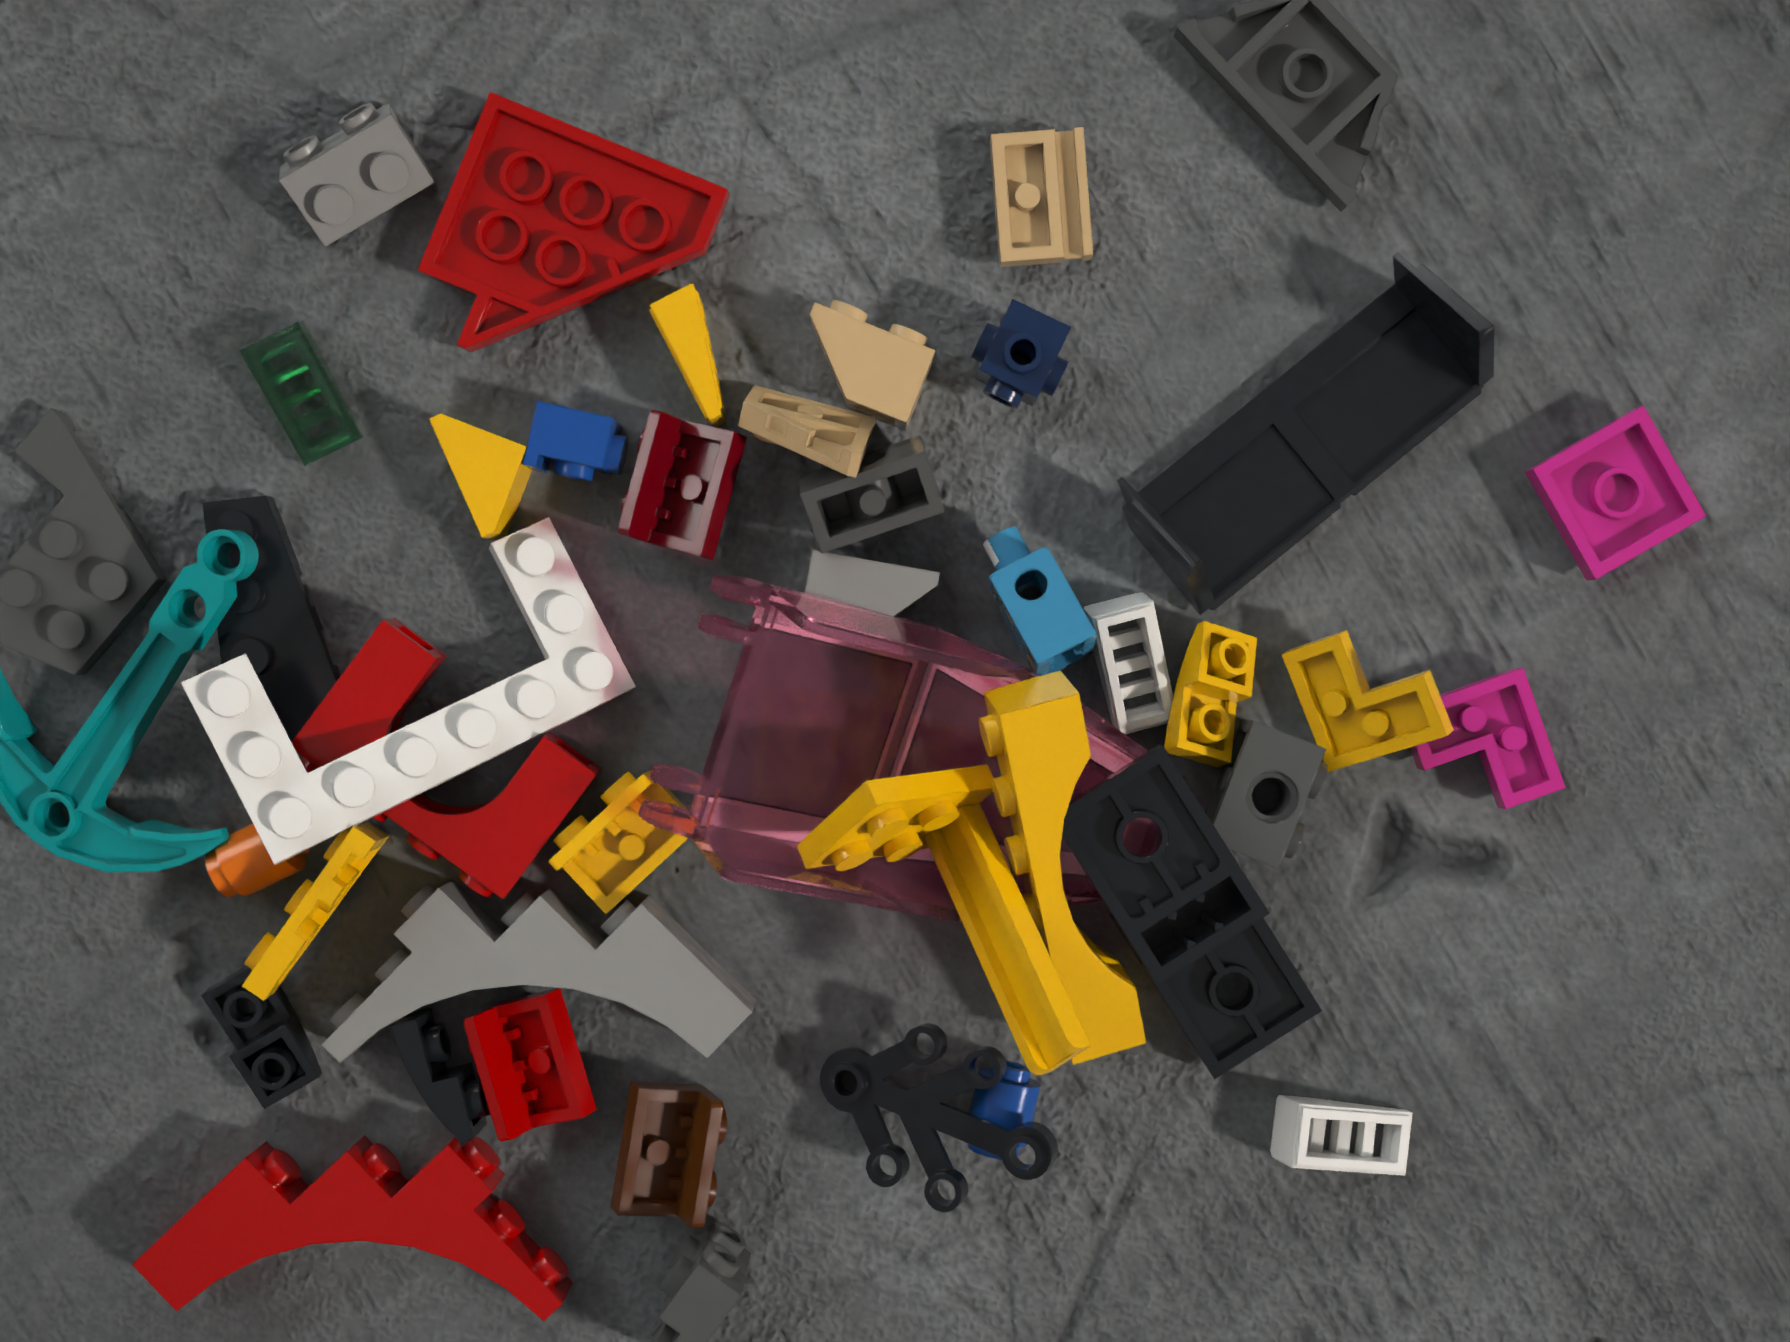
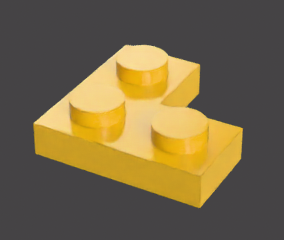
(1358, 720)

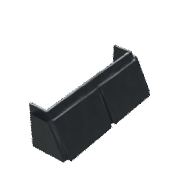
(1313, 437)

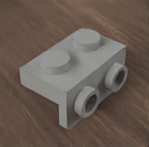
(353, 172)

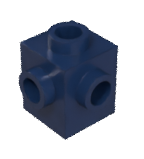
(1022, 333)

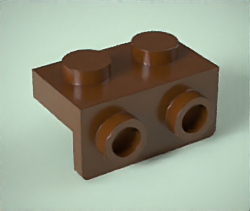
(669, 1152)

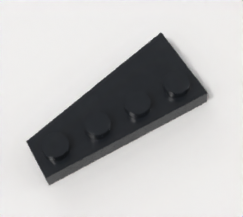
(273, 614)

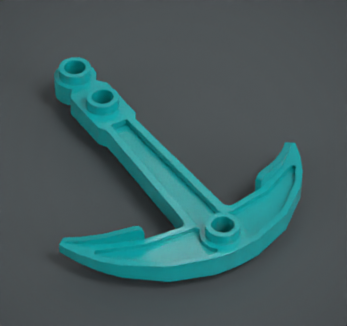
(92, 763)

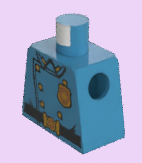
(1049, 629)

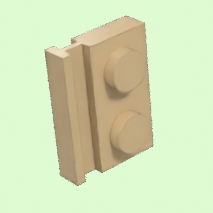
(1041, 197)

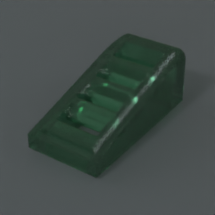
(257, 358)

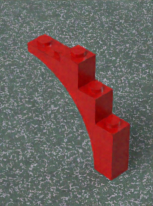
(362, 1197)

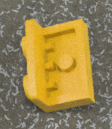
(617, 845)

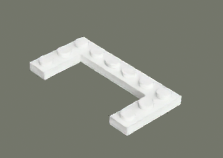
(304, 808)

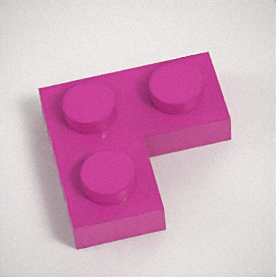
(1506, 730)

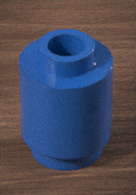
(1007, 1102)

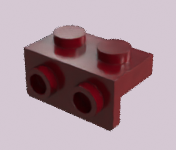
(681, 485)

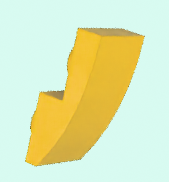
(1205, 698)

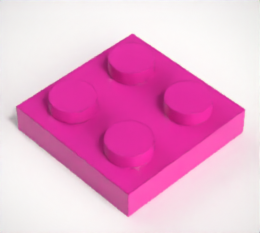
(1615, 493)

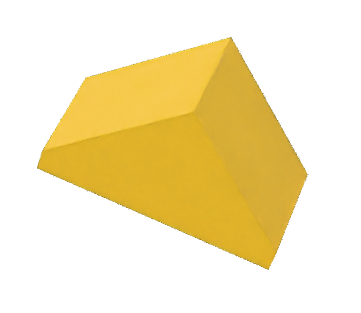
(487, 472)

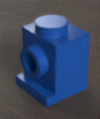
(575, 442)

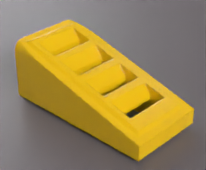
(686, 333)

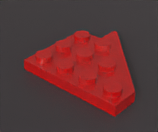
(559, 221)

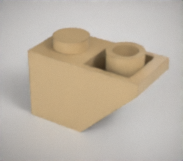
(874, 368)

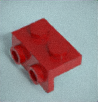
(529, 1063)

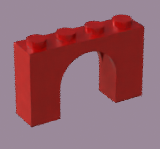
(487, 840)

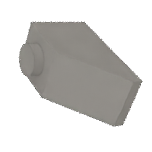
(868, 582)

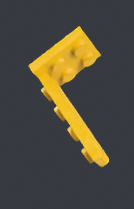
(944, 813)

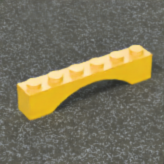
(1041, 752)

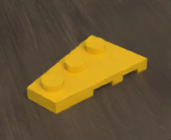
(312, 908)

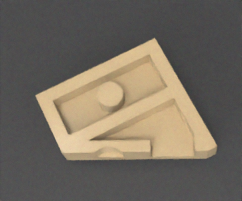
(809, 428)

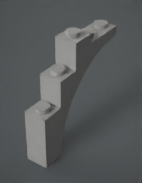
(462, 949)

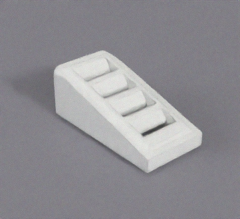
(1118, 611)
(1301, 1128)

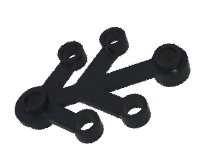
(924, 1113)

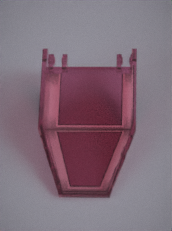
(841, 701)

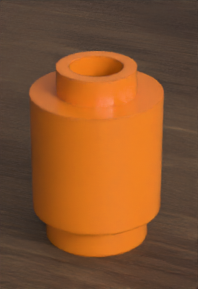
(245, 866)

